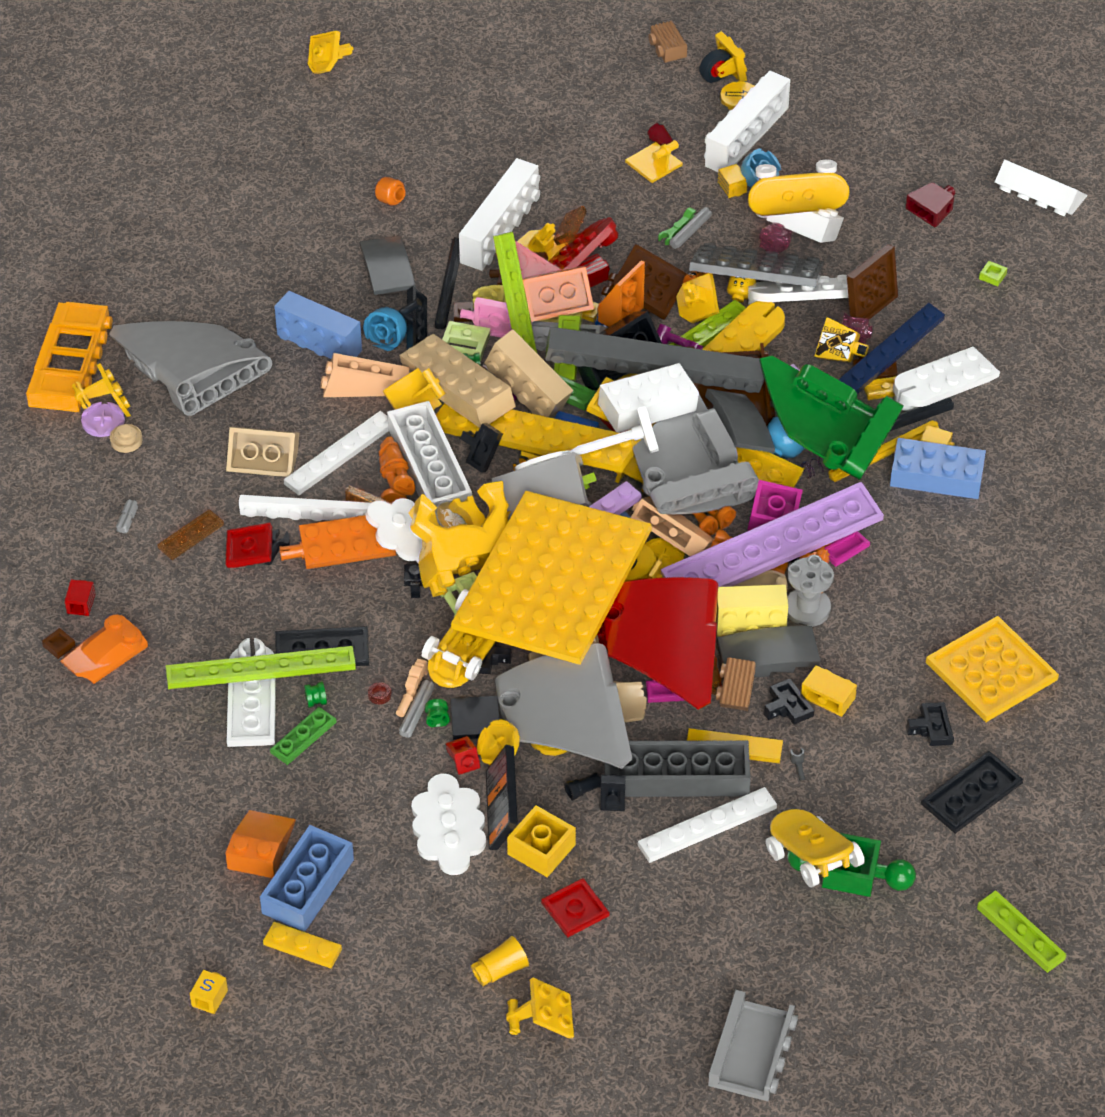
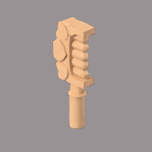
(415, 676)

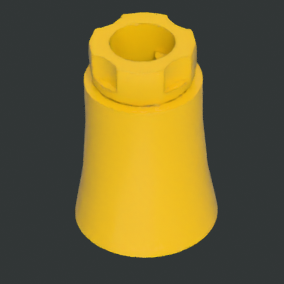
(500, 962)

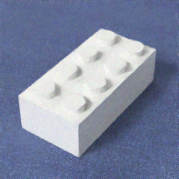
(663, 391)

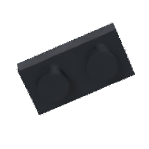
(613, 792)

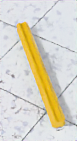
(887, 449)

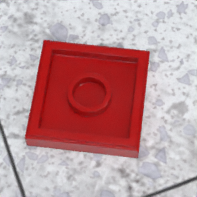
(249, 545)
(575, 907)

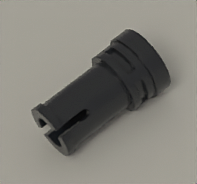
(579, 787)

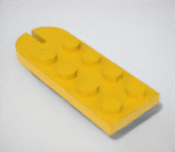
(753, 326)

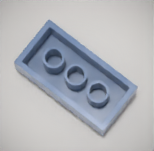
(317, 327)
(937, 468)
(307, 878)

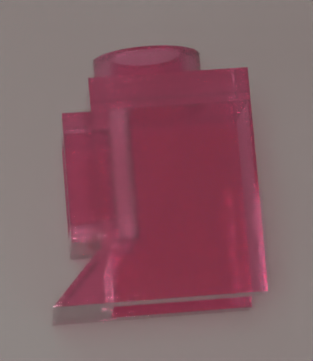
(859, 325)

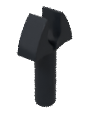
(285, 541)

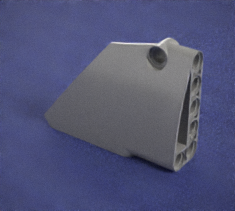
(192, 359)
(694, 465)
(567, 706)

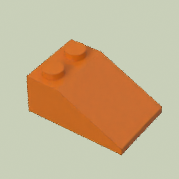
(624, 297)
(259, 843)

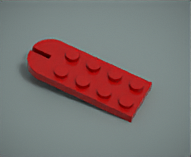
(596, 235)

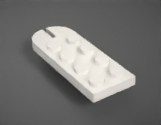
(775, 292)
(943, 378)
(251, 704)

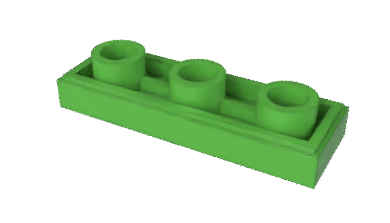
(303, 735)

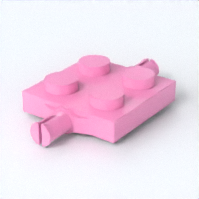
(491, 315)

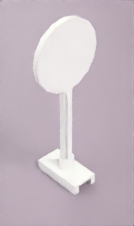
(644, 431)

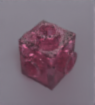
(775, 238)

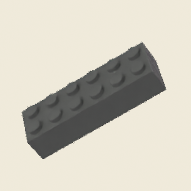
(686, 769)

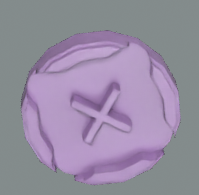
(102, 419)

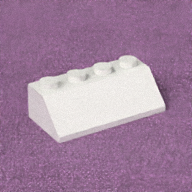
(1038, 187)

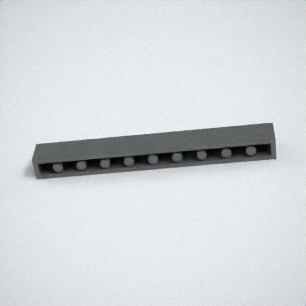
(641, 356)

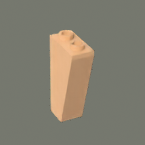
(359, 376)
(672, 528)

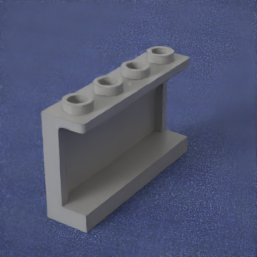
(553, 478)
(752, 1048)

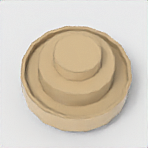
(126, 438)

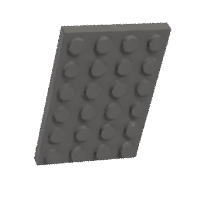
(758, 266)

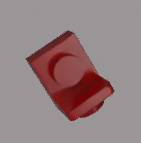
(464, 755)

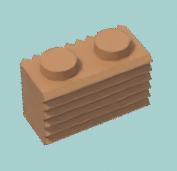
(668, 41)
(737, 684)

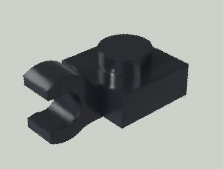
(413, 579)

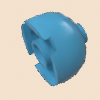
(754, 159)
(385, 324)
(784, 446)

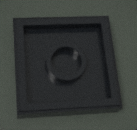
(472, 715)

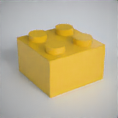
(541, 841)

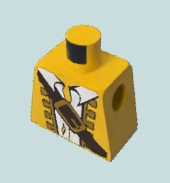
(839, 343)

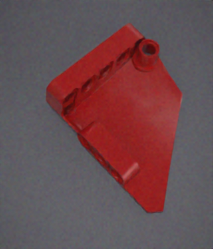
(667, 633)

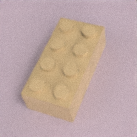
(528, 375)

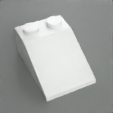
(817, 225)

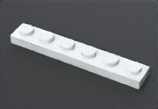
(338, 453)
(300, 508)
(707, 824)

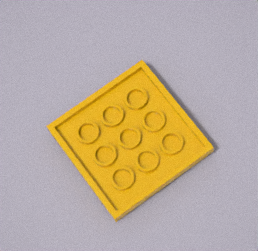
(992, 668)

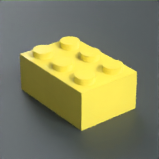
(750, 608)

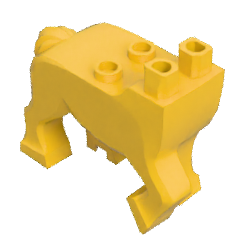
(460, 546)

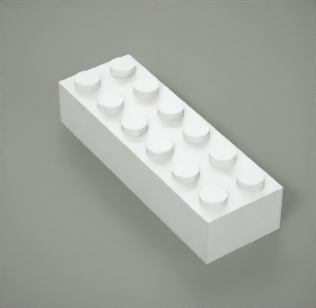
(747, 121)
(499, 213)
(428, 453)

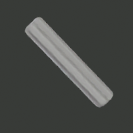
(690, 228)
(416, 708)

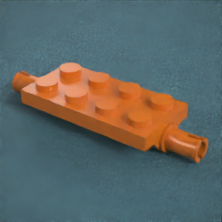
(336, 543)

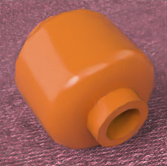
(390, 191)

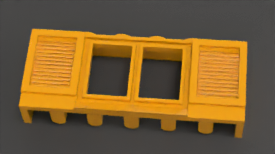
(53, 386)

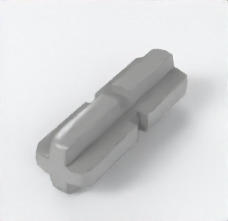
(125, 519)

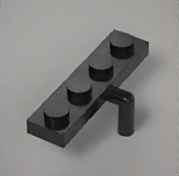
(416, 316)

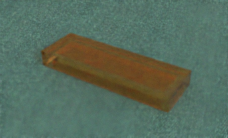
(190, 534)

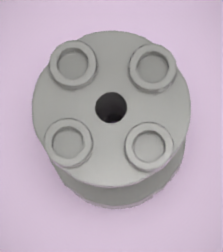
(809, 578)

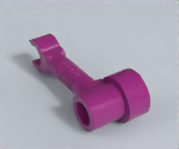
(665, 336)

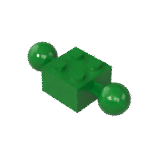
(859, 880)

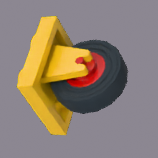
(723, 61)

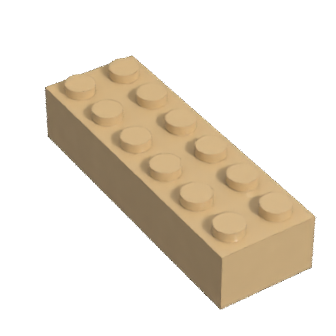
(467, 385)

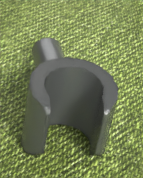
(798, 760)

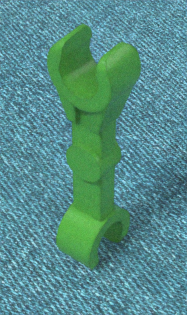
(670, 233)

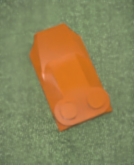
(105, 649)

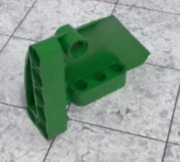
(828, 416)

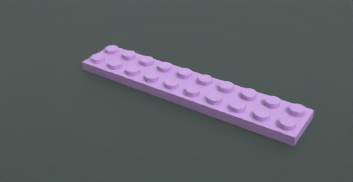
(782, 539)

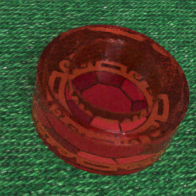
(379, 693)

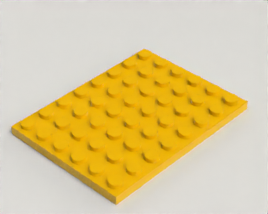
(552, 577)

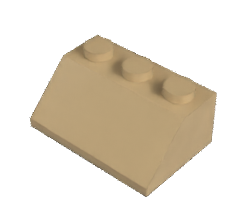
(262, 451)

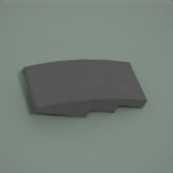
(387, 265)
(741, 420)
(772, 648)

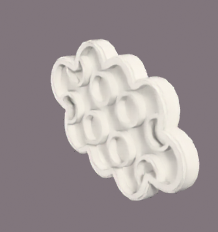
(394, 527)
(448, 824)

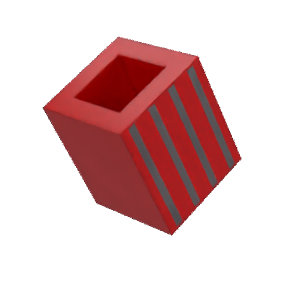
(596, 269)
(80, 597)

